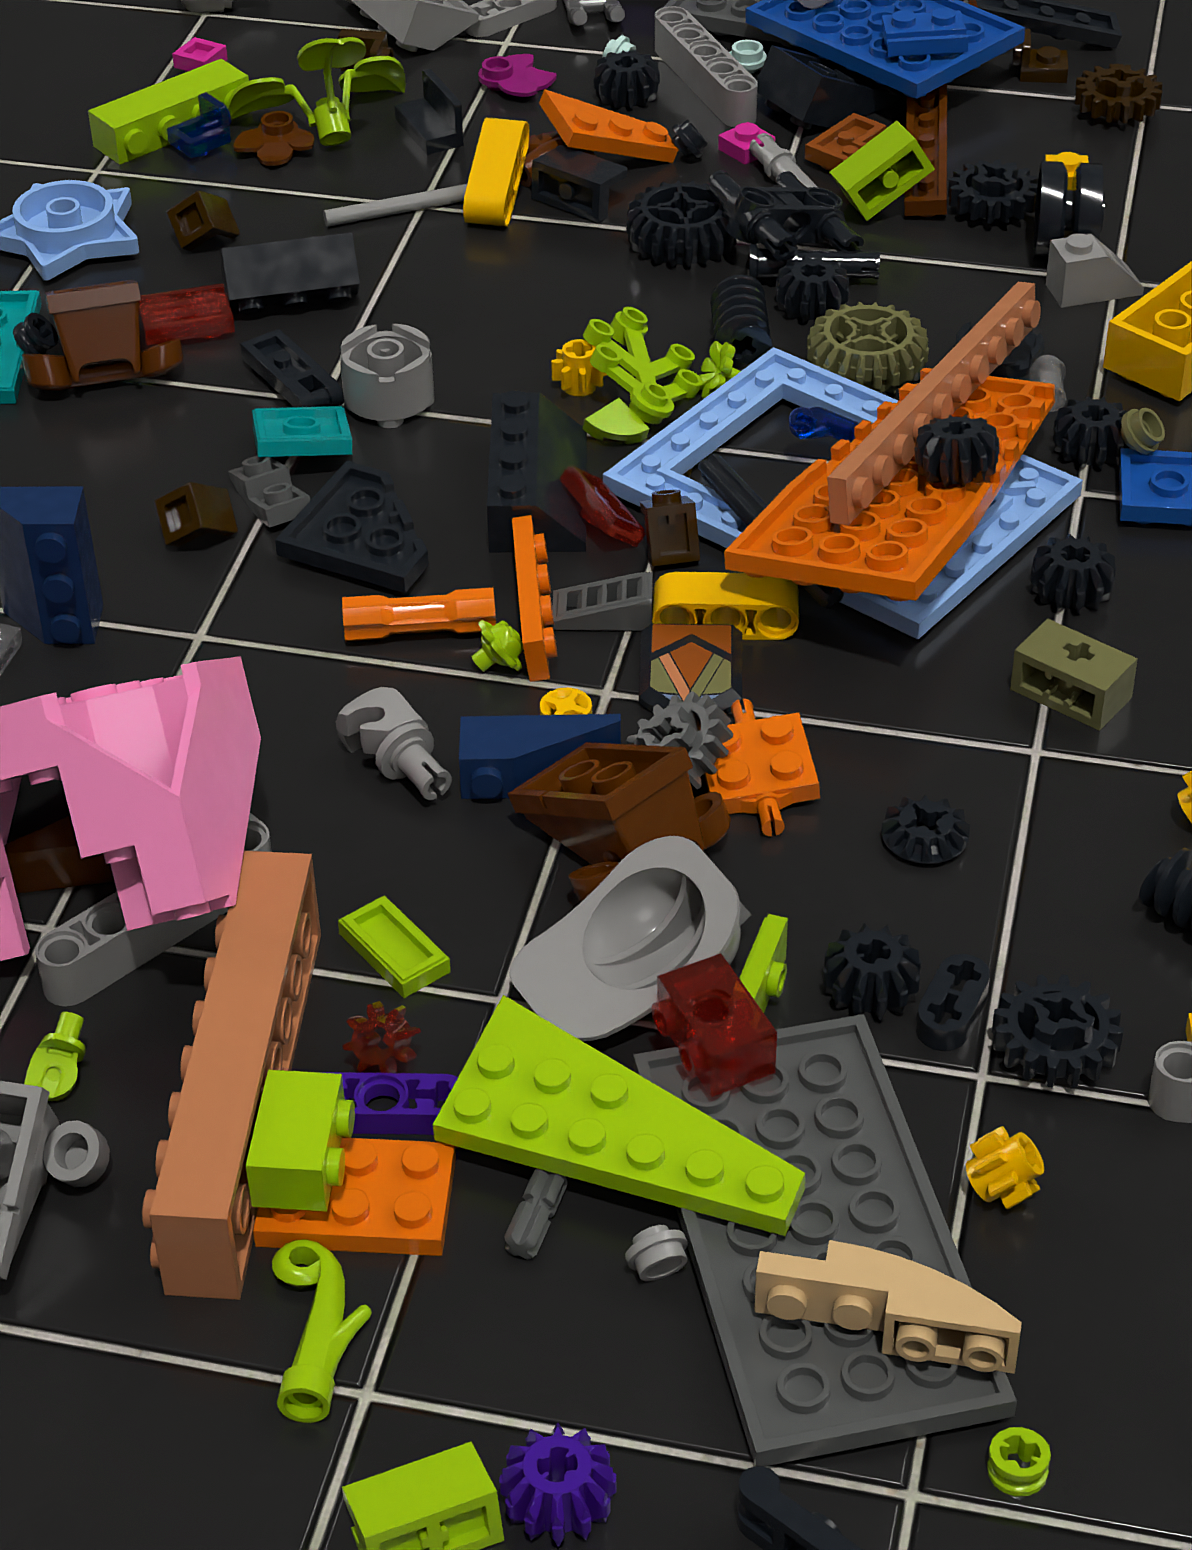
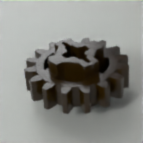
(1118, 93)

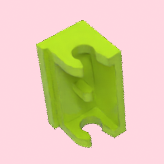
(427, 1505)

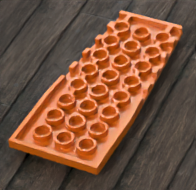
(907, 527)

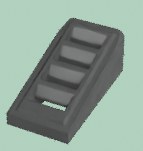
(606, 605)

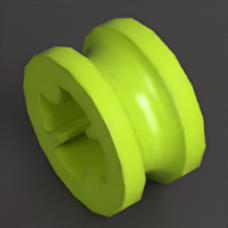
(1006, 1473)

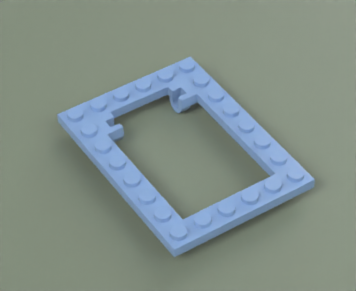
(1020, 510)

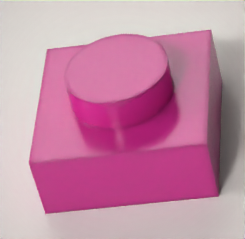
(198, 53)
(737, 141)

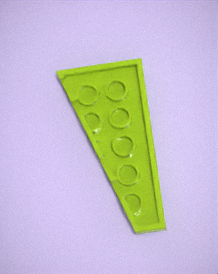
(580, 1114)

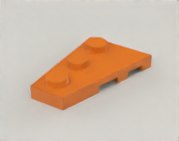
(606, 131)

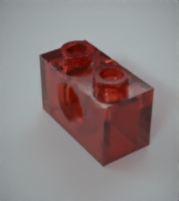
(715, 1025)

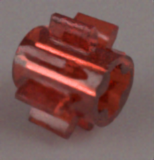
(397, 1037)

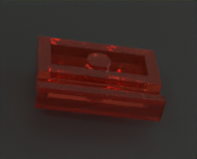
(186, 314)

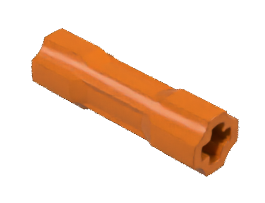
(380, 617)

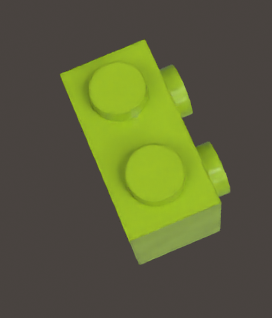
(882, 170)
(298, 1140)

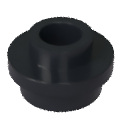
(689, 139)

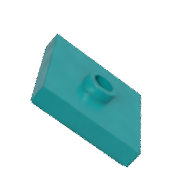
(301, 431)

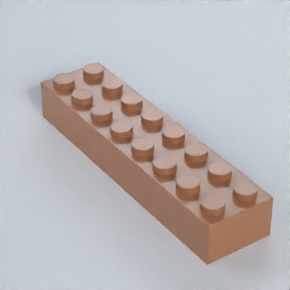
(240, 1031)

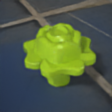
(499, 645)

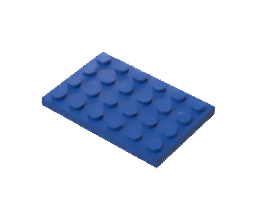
(853, 37)

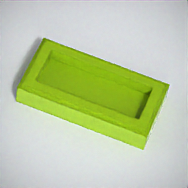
(394, 946)

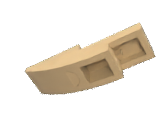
(913, 1305)

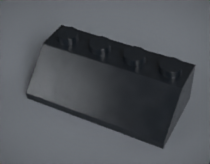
(528, 454)

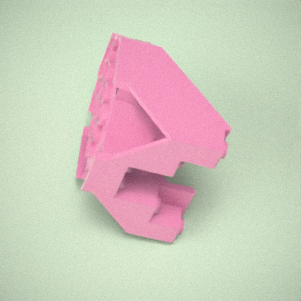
(150, 780)

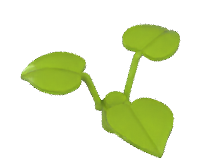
(330, 114)

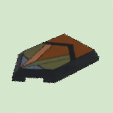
(688, 660)

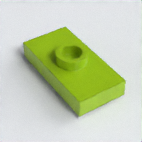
(765, 966)

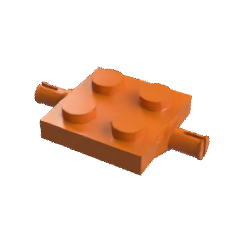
(764, 767)

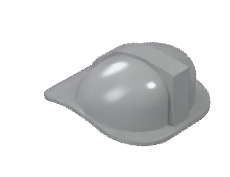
(644, 919)

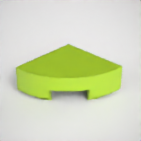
(617, 423)

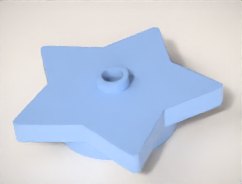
(67, 224)

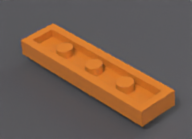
(535, 609)

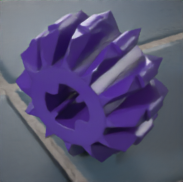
(558, 1484)

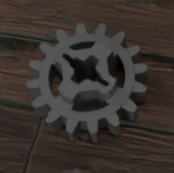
(690, 724)

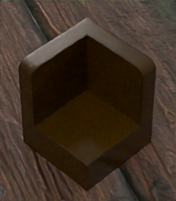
(201, 218)
(195, 511)

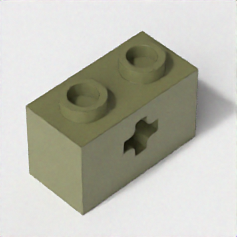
(1073, 674)

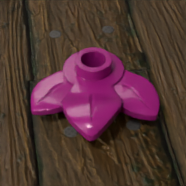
(514, 75)

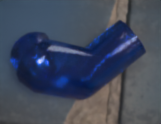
(820, 423)

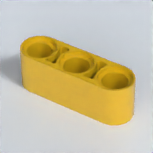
(496, 172)
(756, 606)

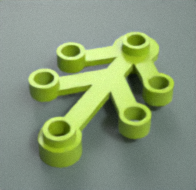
(648, 399)

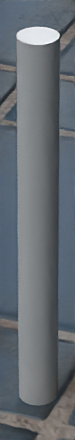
(394, 205)

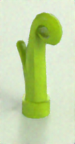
(309, 1383)

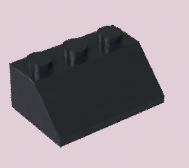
(290, 272)

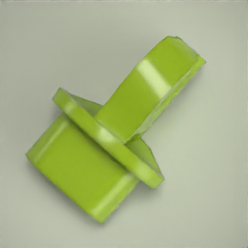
(56, 1058)

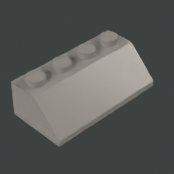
(419, 22)

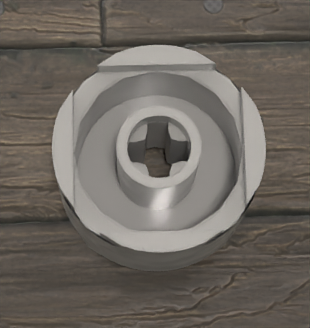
(387, 373)

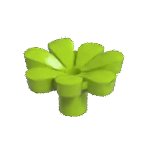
(717, 368)

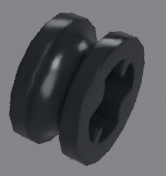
(35, 334)

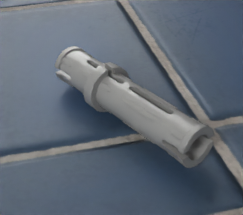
(777, 160)

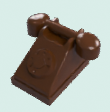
(95, 329)
(616, 798)

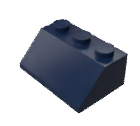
(49, 564)

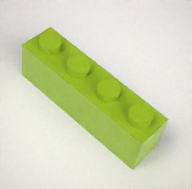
(141, 119)

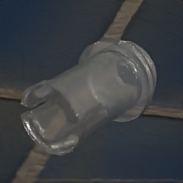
(1050, 370)

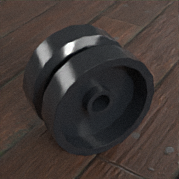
(1067, 210)

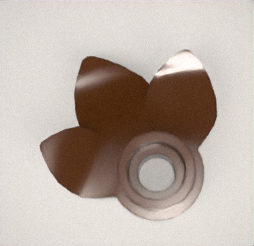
(274, 139)

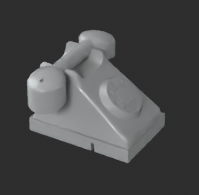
(32, 1147)

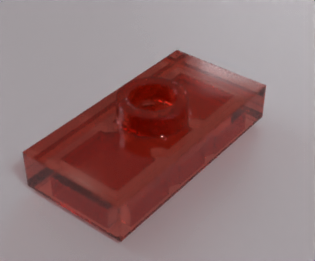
(602, 506)

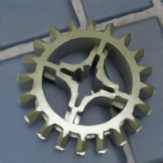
(869, 345)

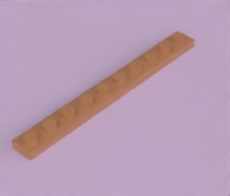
(937, 396)

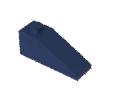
(509, 750)

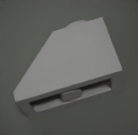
(1087, 272)

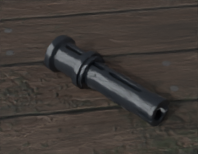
(858, 264)

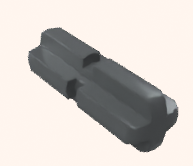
(531, 1216)

